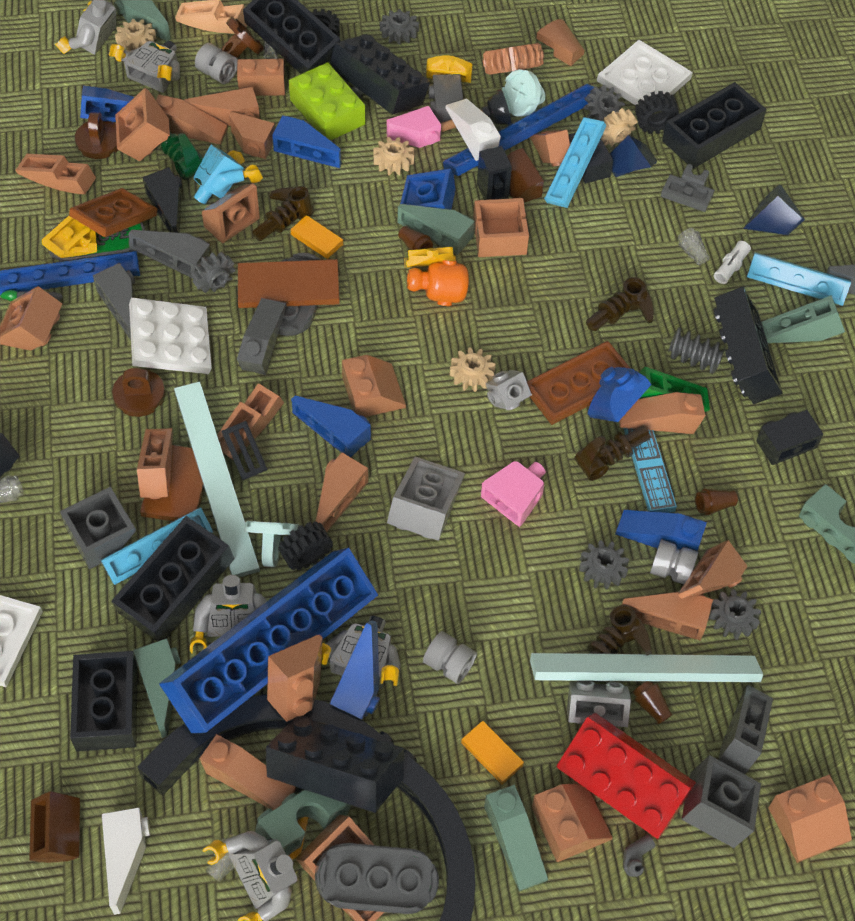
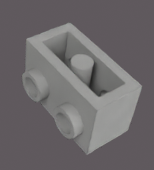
(607, 700)

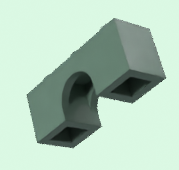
(822, 515)
(283, 823)

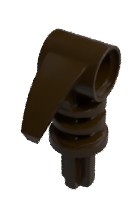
(295, 206)
(632, 297)
(596, 456)
(619, 634)

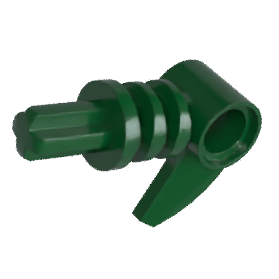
(183, 154)

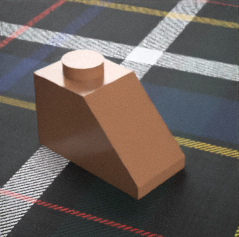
(252, 134)
(551, 146)

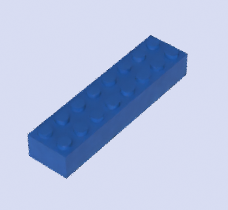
(237, 662)

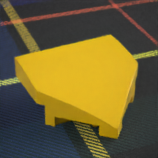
(449, 65)
(70, 239)
(425, 257)

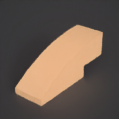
(209, 15)

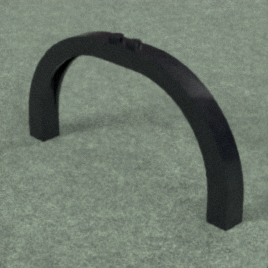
(183, 749)

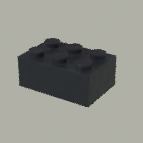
(104, 701)

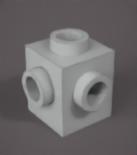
(508, 389)

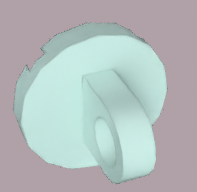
(523, 92)
(271, 538)

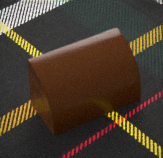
(525, 179)
(54, 828)

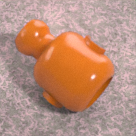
(443, 282)

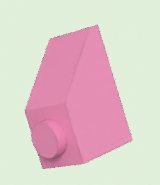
(417, 127)

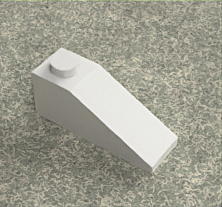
(473, 126)
(124, 849)

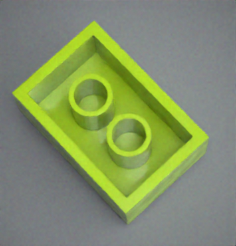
(327, 101)

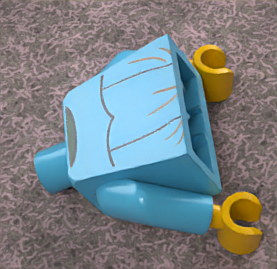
(220, 171)

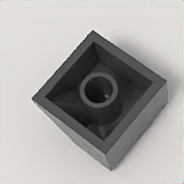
(98, 526)
(722, 802)

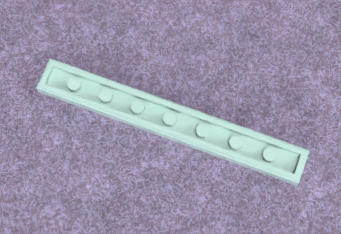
(216, 478)
(645, 667)

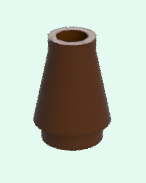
(414, 239)
(712, 500)
(652, 701)

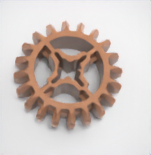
(513, 58)

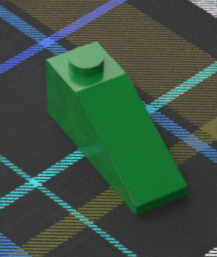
(667, 384)

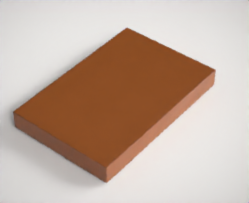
(113, 212)
(184, 490)

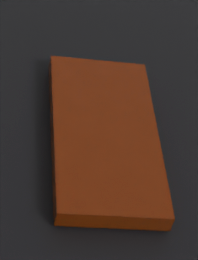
(288, 282)
(573, 383)

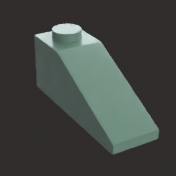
(144, 10)
(443, 226)
(805, 324)
(155, 664)
(515, 837)

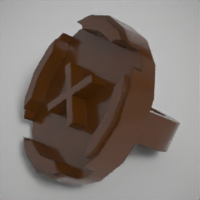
(241, 39)
(96, 137)
(138, 392)

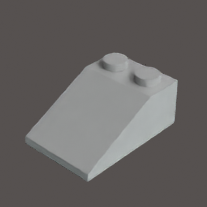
(425, 498)

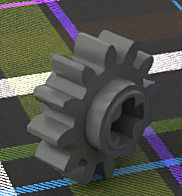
(399, 26)
(602, 102)
(213, 272)
(594, 558)
(745, 616)

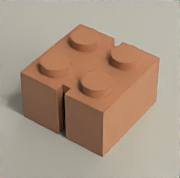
(500, 227)

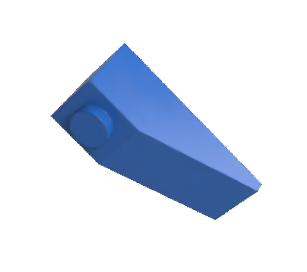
(102, 101)
(303, 141)
(335, 424)
(653, 526)
(360, 680)

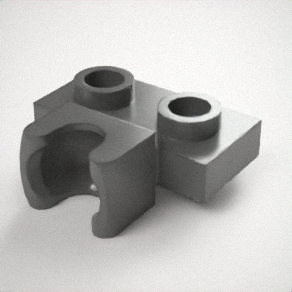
(689, 189)

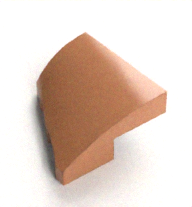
(562, 40)

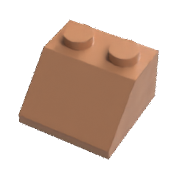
(264, 75)
(141, 126)
(232, 212)
(30, 320)
(371, 386)
(295, 678)
(812, 818)
(570, 820)

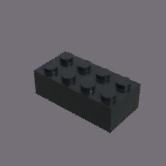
(292, 32)
(379, 73)
(714, 125)
(747, 346)
(173, 579)
(335, 763)

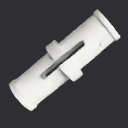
(732, 262)

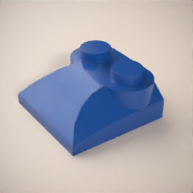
(430, 189)
(617, 393)

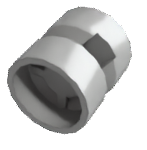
(216, 63)
(674, 562)
(447, 655)

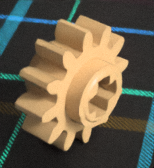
(135, 34)
(618, 126)
(393, 156)
(472, 369)

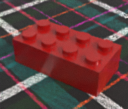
(626, 775)

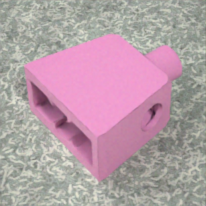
(515, 490)

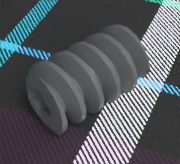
(696, 351)

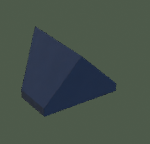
(631, 156)
(775, 214)

